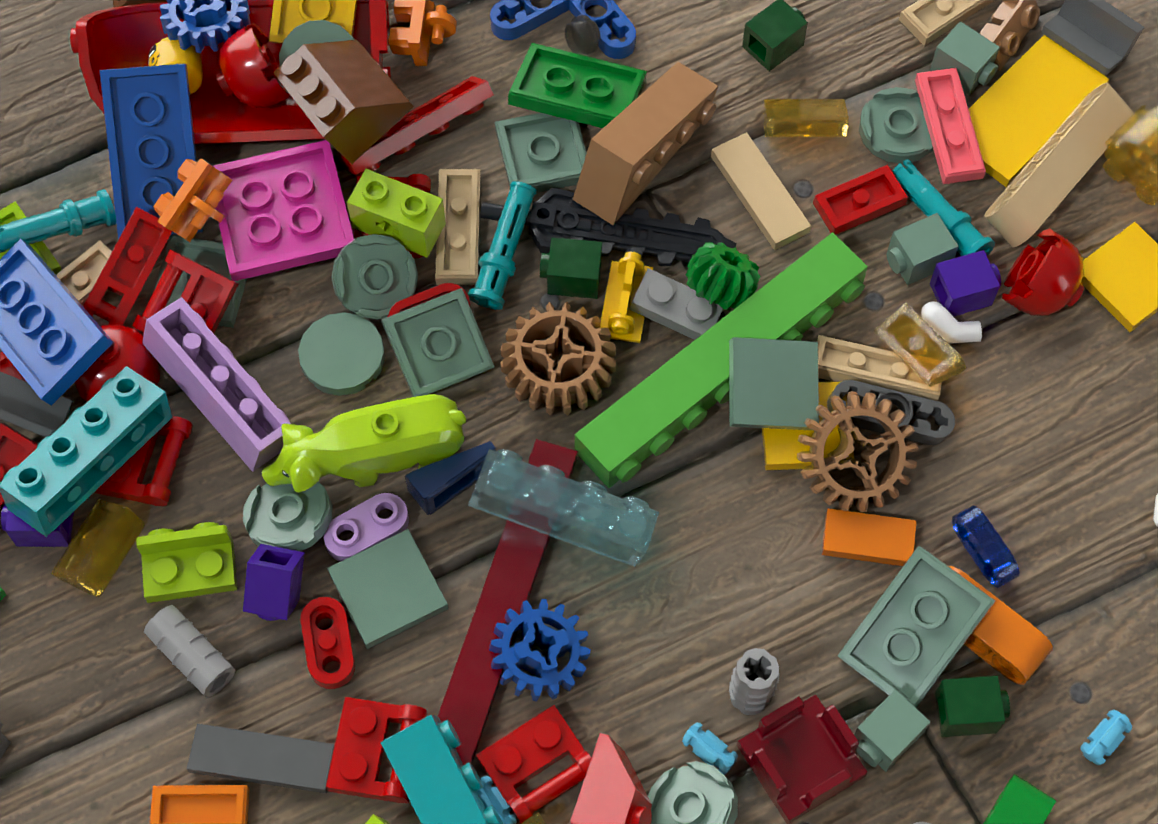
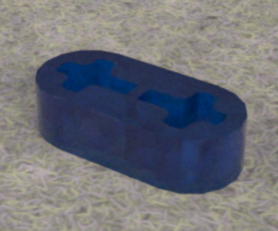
(985, 546)

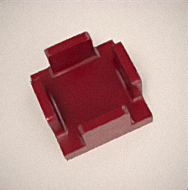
(802, 756)

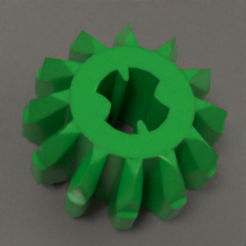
(722, 275)

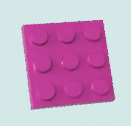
(282, 211)

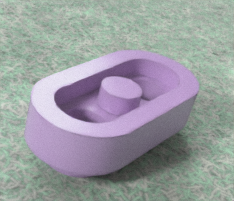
(366, 525)

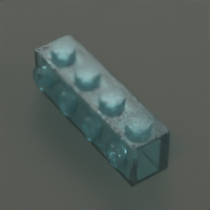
(564, 507)

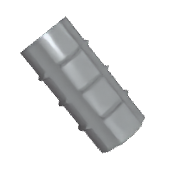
(189, 651)
(754, 681)

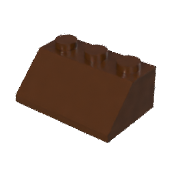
(343, 94)

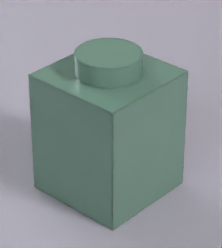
(970, 54)
(919, 247)
(889, 731)

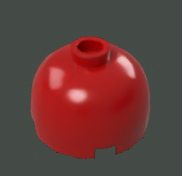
(250, 69)
(1046, 276)
(124, 351)

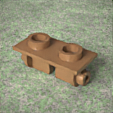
(1014, 22)

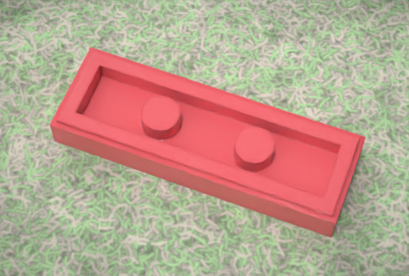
(950, 126)

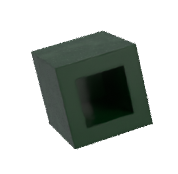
(775, 34)
(572, 268)
(971, 706)

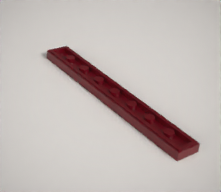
(505, 588)

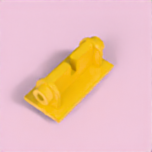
(621, 289)

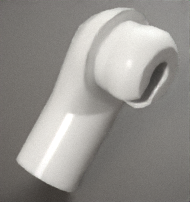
(948, 327)

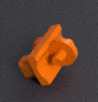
(424, 23)
(194, 200)

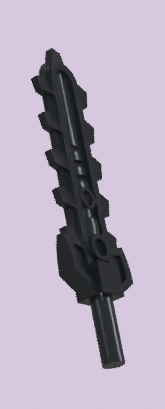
(562, 217)

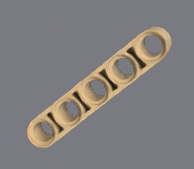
(1058, 165)

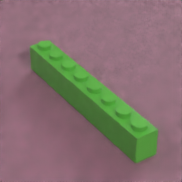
(699, 374)

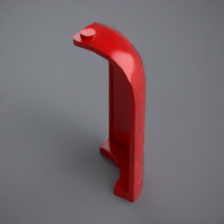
(127, 33)

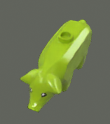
(369, 442)

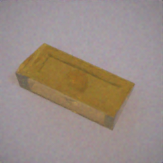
(805, 118)
(920, 346)
(99, 547)

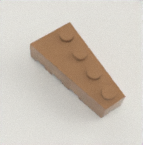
(642, 141)

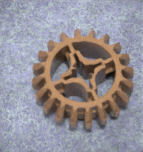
(527, 348)
(877, 444)

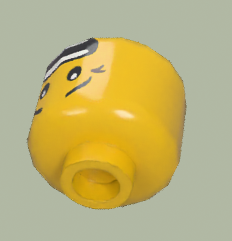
(169, 53)

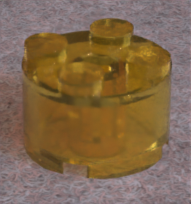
(1134, 154)

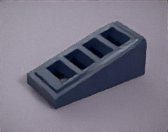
(445, 479)

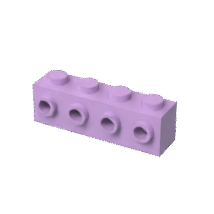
(216, 383)

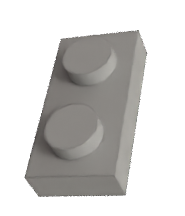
(674, 305)

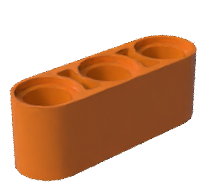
(1007, 640)

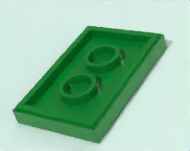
(574, 86)

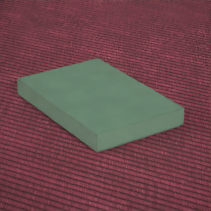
(916, 627)

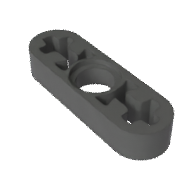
(905, 402)

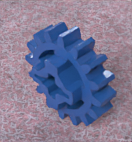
(204, 21)
(544, 668)

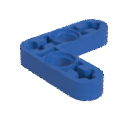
(533, 17)

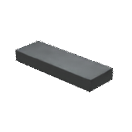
(260, 758)

